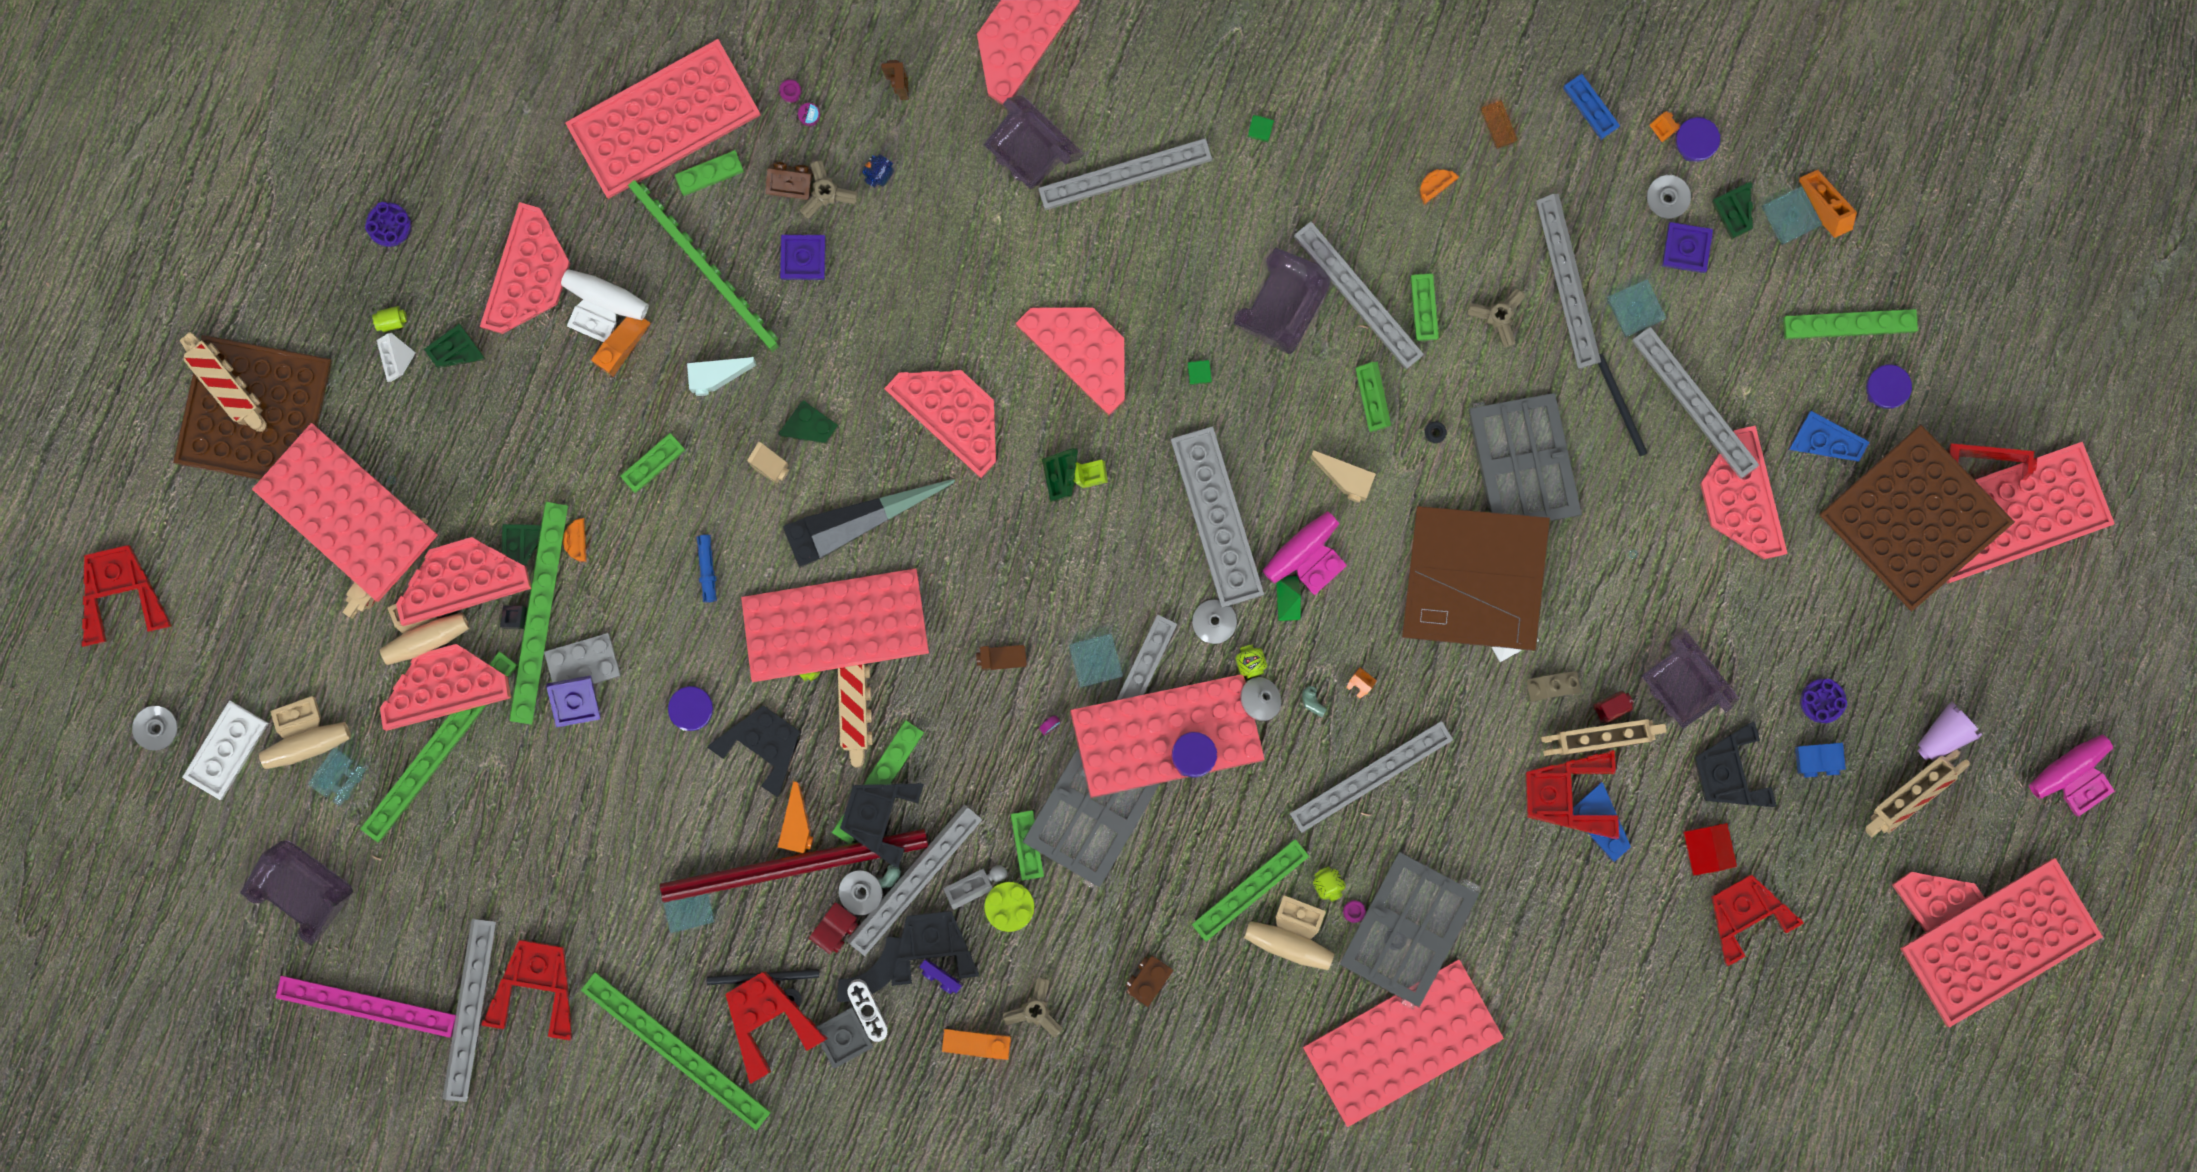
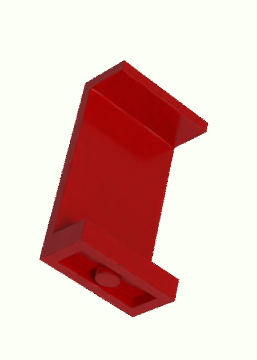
(1993, 453)

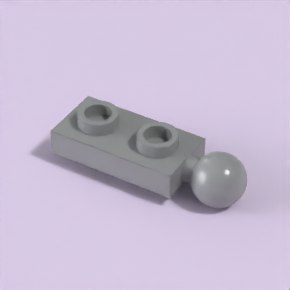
(974, 886)

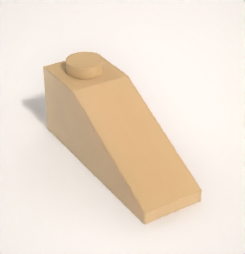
(768, 463)
(1347, 477)

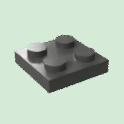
(845, 1038)

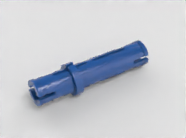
(706, 568)

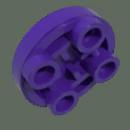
(1697, 139)
(388, 224)
(1888, 386)
(1823, 700)
(690, 708)
(1194, 754)

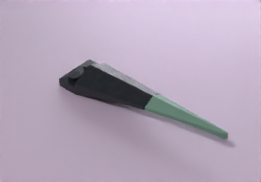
(828, 531)

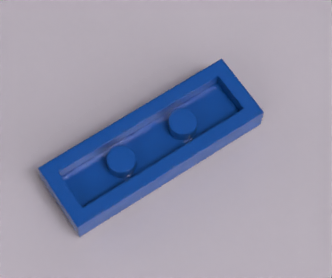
(1591, 106)

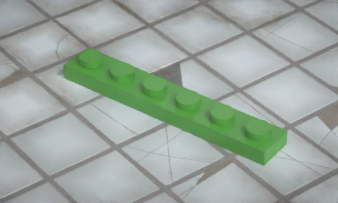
(1850, 324)
(889, 764)
(1250, 890)

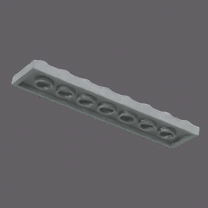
(1217, 517)

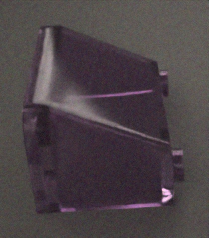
(1285, 301)
(298, 888)

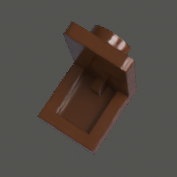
(1001, 657)

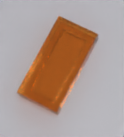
(1499, 124)

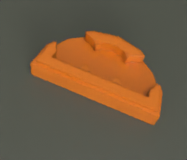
(1435, 183)
(575, 540)

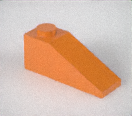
(1829, 204)
(620, 344)
(796, 826)
(976, 1044)

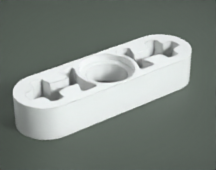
(879, 1022)

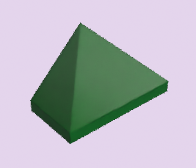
(1288, 599)

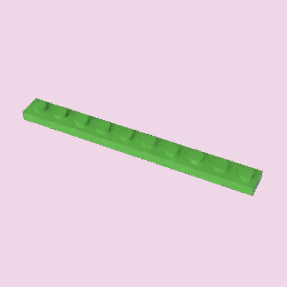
(698, 258)
(538, 613)
(427, 762)
(676, 1051)

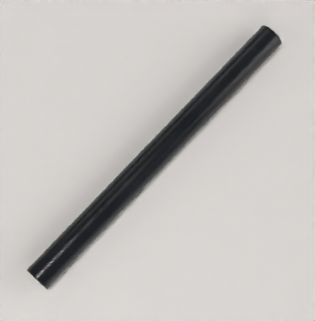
(1640, 447)
(776, 976)

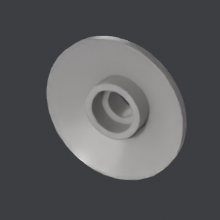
(1673, 187)
(1214, 633)
(1253, 700)
(144, 726)
(851, 896)

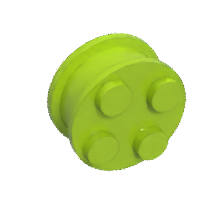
(1009, 906)

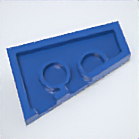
(1828, 439)
(1598, 803)

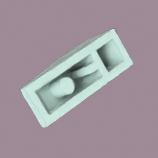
(714, 374)

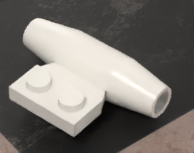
(600, 304)

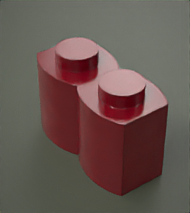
(1613, 706)
(834, 928)

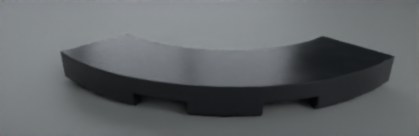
(877, 976)

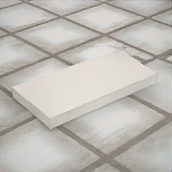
(225, 750)

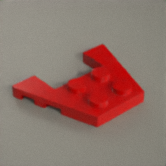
(1744, 906)

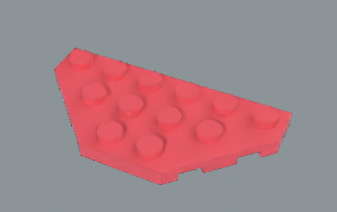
(1017, 39)
(527, 274)
(1082, 348)
(952, 411)
(1744, 507)
(459, 578)
(441, 685)
(1935, 898)

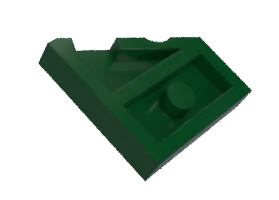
(1736, 210)
(454, 349)
(808, 425)
(1060, 474)
(519, 541)

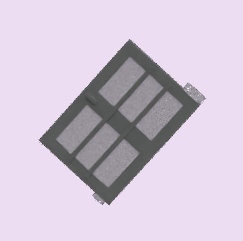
(1524, 458)
(1083, 830)
(1409, 929)

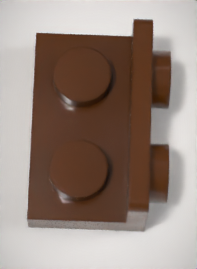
(896, 72)
(788, 181)
(1149, 980)

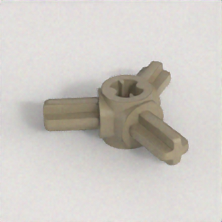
(819, 199)
(1506, 308)
(1044, 1019)

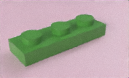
(709, 173)
(1424, 307)
(1373, 396)
(652, 463)
(1028, 858)

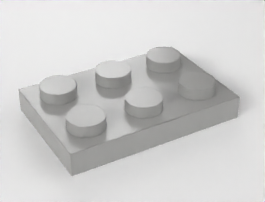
(583, 659)

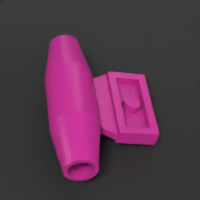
(1306, 554)
(2076, 775)

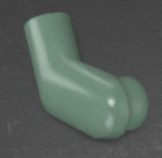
(1310, 701)
(890, 877)

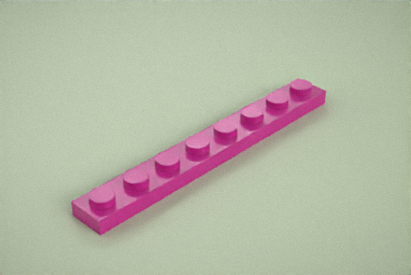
(366, 1006)

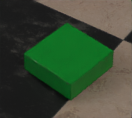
(1260, 128)
(1199, 372)

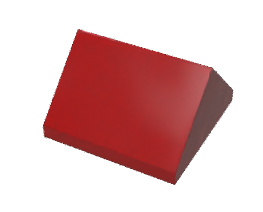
(1710, 849)

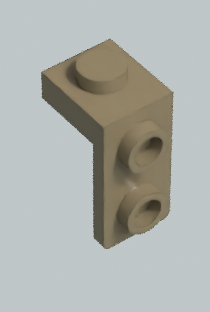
(1553, 686)

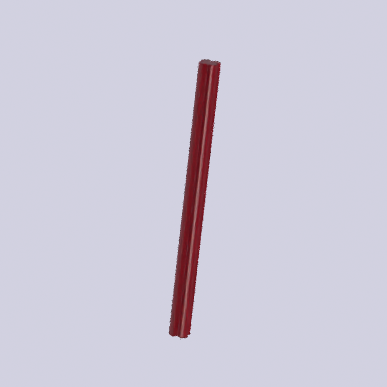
(785, 867)

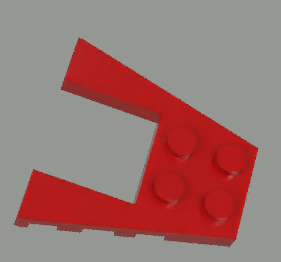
(111, 574)
(1551, 795)
(540, 968)
(755, 1005)

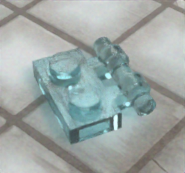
(330, 774)

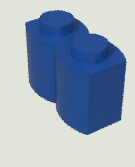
(1820, 758)

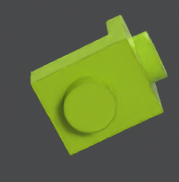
(1090, 474)

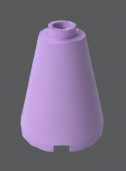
(1947, 734)

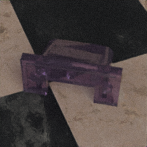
(1030, 143)
(1688, 682)

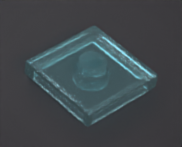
(1792, 215)
(1636, 308)
(1095, 660)
(689, 912)

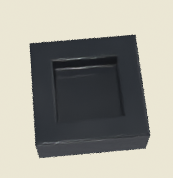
(513, 617)

